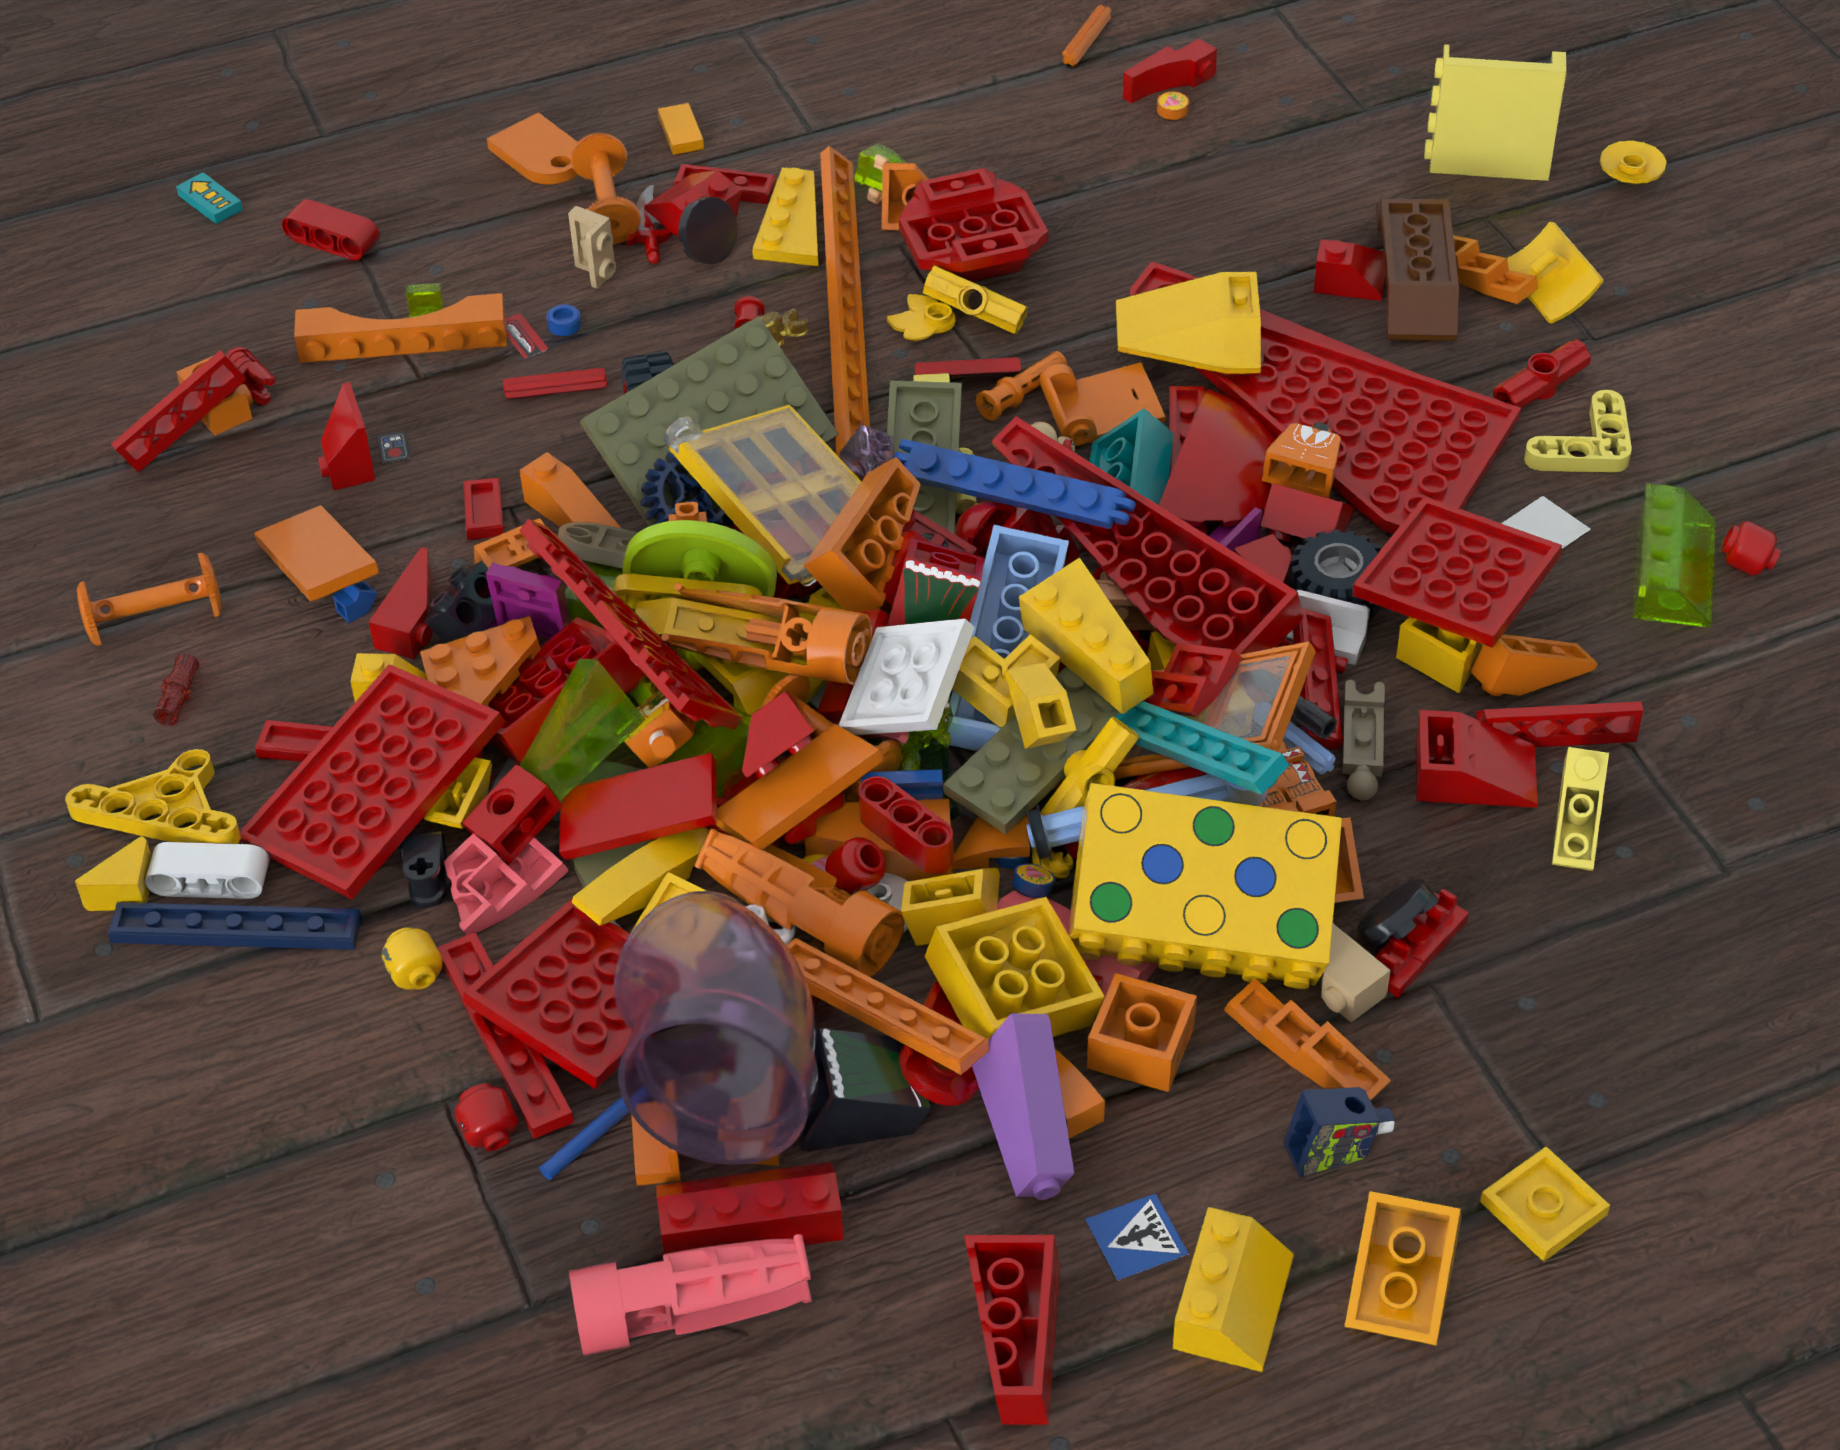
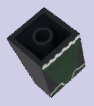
(860, 1092)

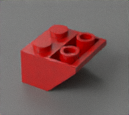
(774, 730)

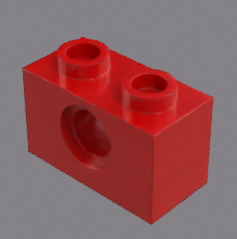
(513, 813)

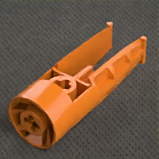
(833, 646)
(793, 892)

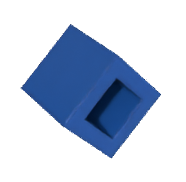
(354, 600)

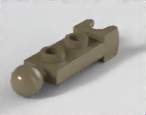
(1363, 739)

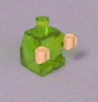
(871, 169)

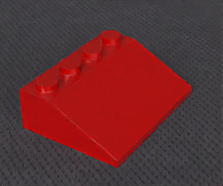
(543, 678)

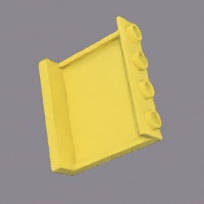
(1495, 117)

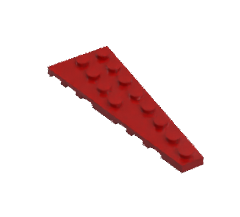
(626, 629)

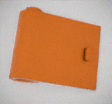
(1097, 403)

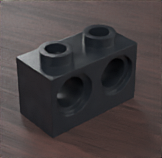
(464, 606)

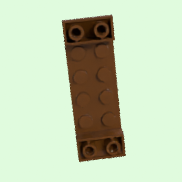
(1419, 269)

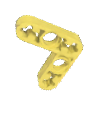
(1597, 448)

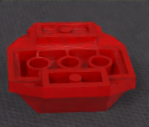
(972, 225)

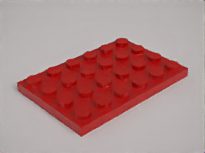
(371, 780)

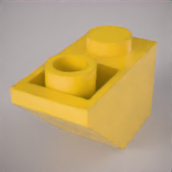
(1040, 705)

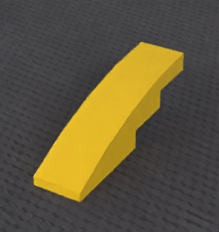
(635, 879)

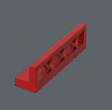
(179, 411)
(1569, 723)

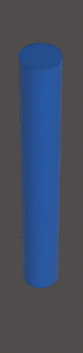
(584, 1139)

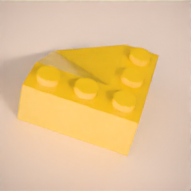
(1013, 964)

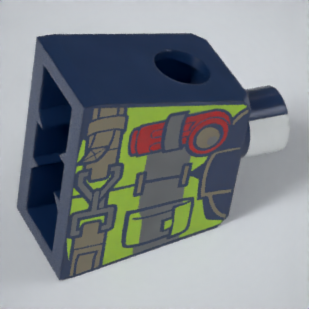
(1333, 1129)

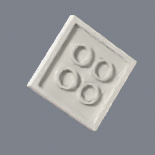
(906, 677)

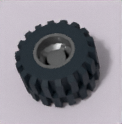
(1332, 565)

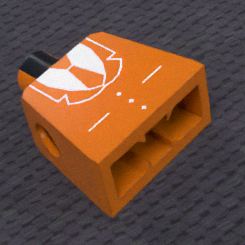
(1303, 459)

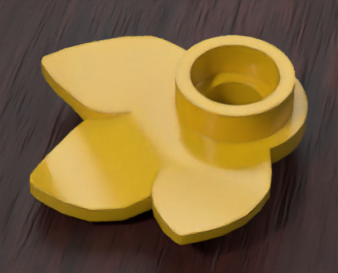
(923, 319)

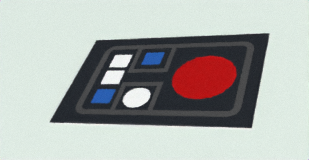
(393, 446)

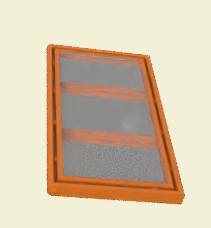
(1251, 706)

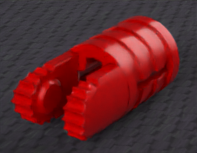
(255, 373)

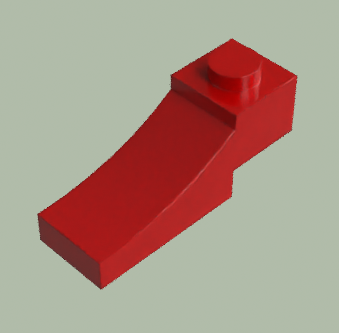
(1170, 70)

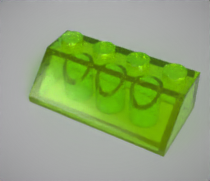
(1674, 558)

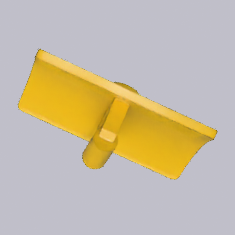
(1561, 270)

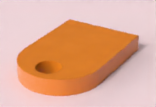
(535, 150)

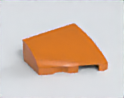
(987, 842)

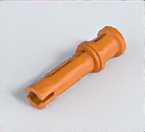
(1011, 391)

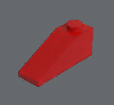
(400, 619)

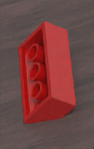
(751, 1208)

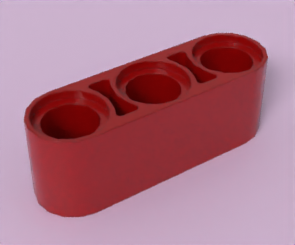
(330, 229)
(906, 825)

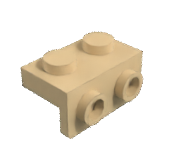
(592, 244)

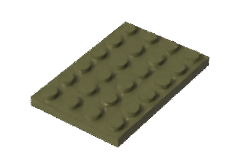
(714, 386)

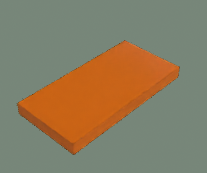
(316, 553)
(798, 787)

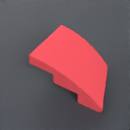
(492, 890)

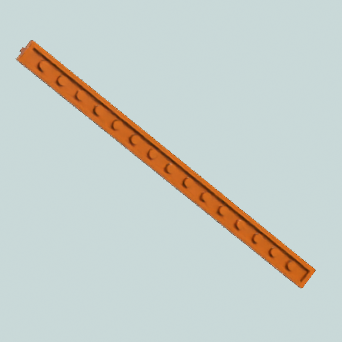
(844, 297)

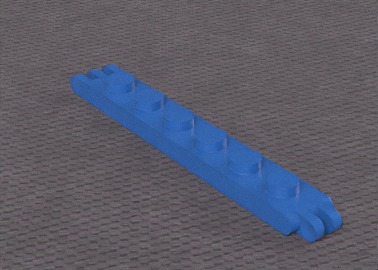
(1015, 485)

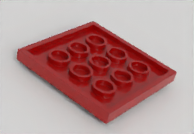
(1457, 571)
(561, 994)

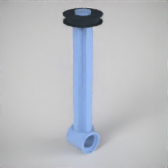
(1065, 826)

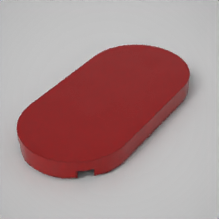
(930, 1077)

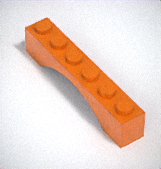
(334, 335)

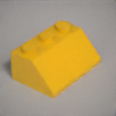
(1232, 1291)

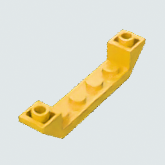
(703, 622)

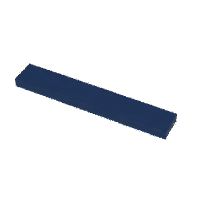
(235, 925)

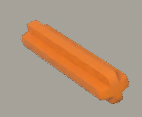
(1086, 35)

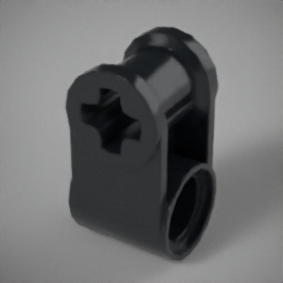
(425, 867)

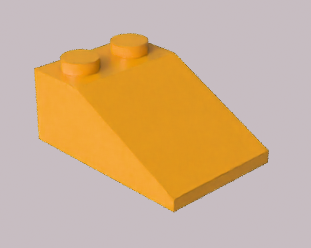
(1403, 1268)

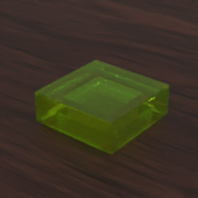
(424, 299)

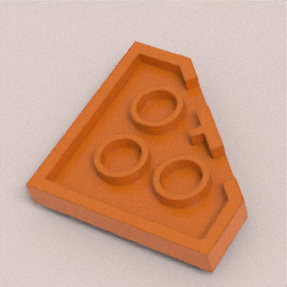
(482, 661)

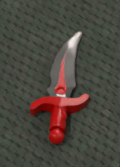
(647, 230)

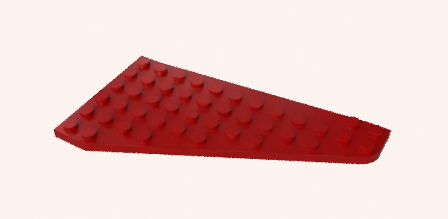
(1396, 427)

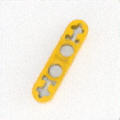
(637, 587)

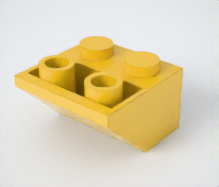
(947, 900)

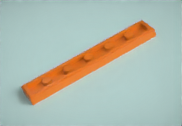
(888, 1010)

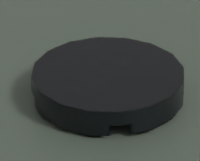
(708, 230)

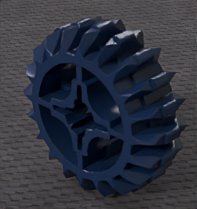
(680, 486)

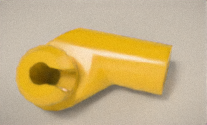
(1060, 865)

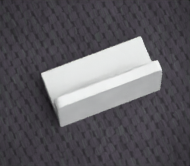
(1348, 623)

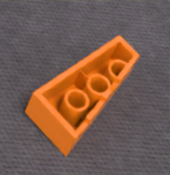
(860, 545)

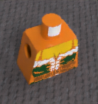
(661, 732)

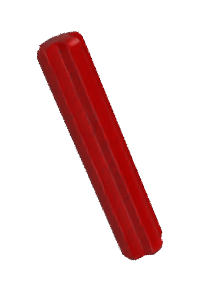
(554, 383)

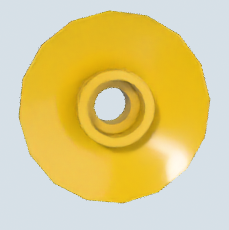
(1633, 162)

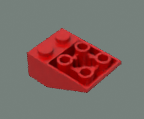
(1472, 762)

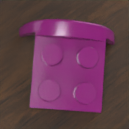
(525, 594)

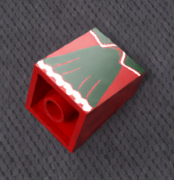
(936, 585)

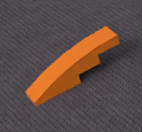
(1490, 273)
(1298, 1040)

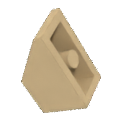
(1353, 977)

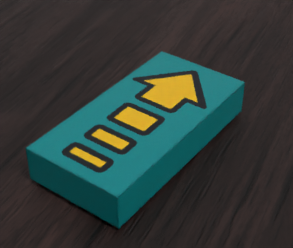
(209, 198)

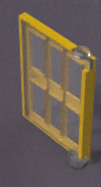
(769, 480)

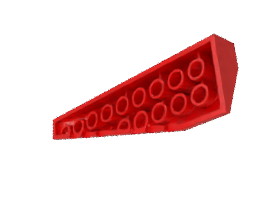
(1167, 562)

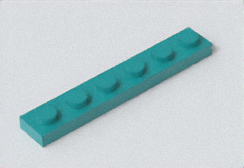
(1205, 747)

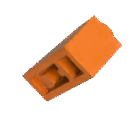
(560, 494)
(1528, 664)

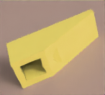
(1579, 808)

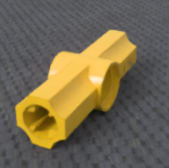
(956, 292)
(1092, 766)

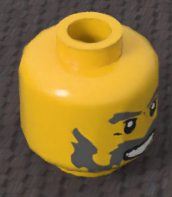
(411, 957)

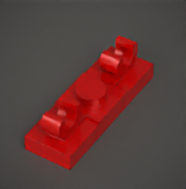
(1416, 950)

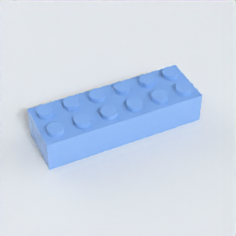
(1011, 568)

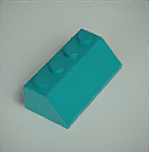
(1137, 454)

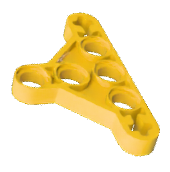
(148, 798)

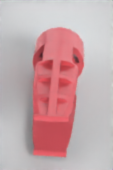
(688, 1291)

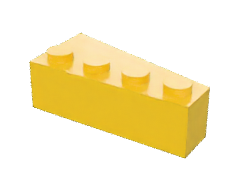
(1088, 635)
(1437, 652)

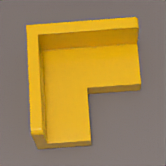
(983, 678)

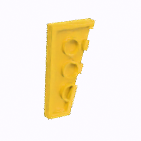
(789, 223)

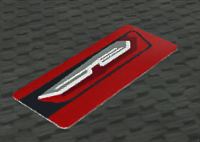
(524, 336)

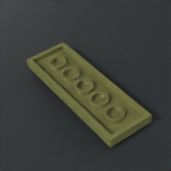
(929, 416)
(1008, 777)

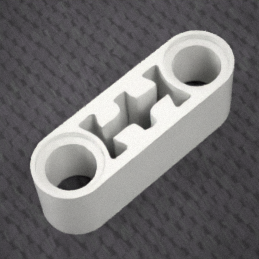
(207, 870)

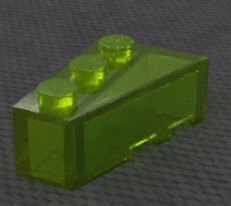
(581, 728)

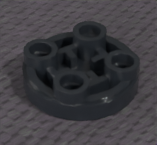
(1396, 912)

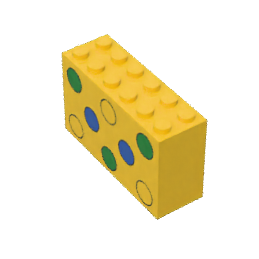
(1205, 885)

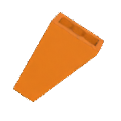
(846, 824)

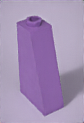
(1027, 1105)

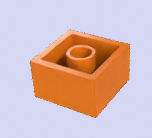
(1141, 1032)

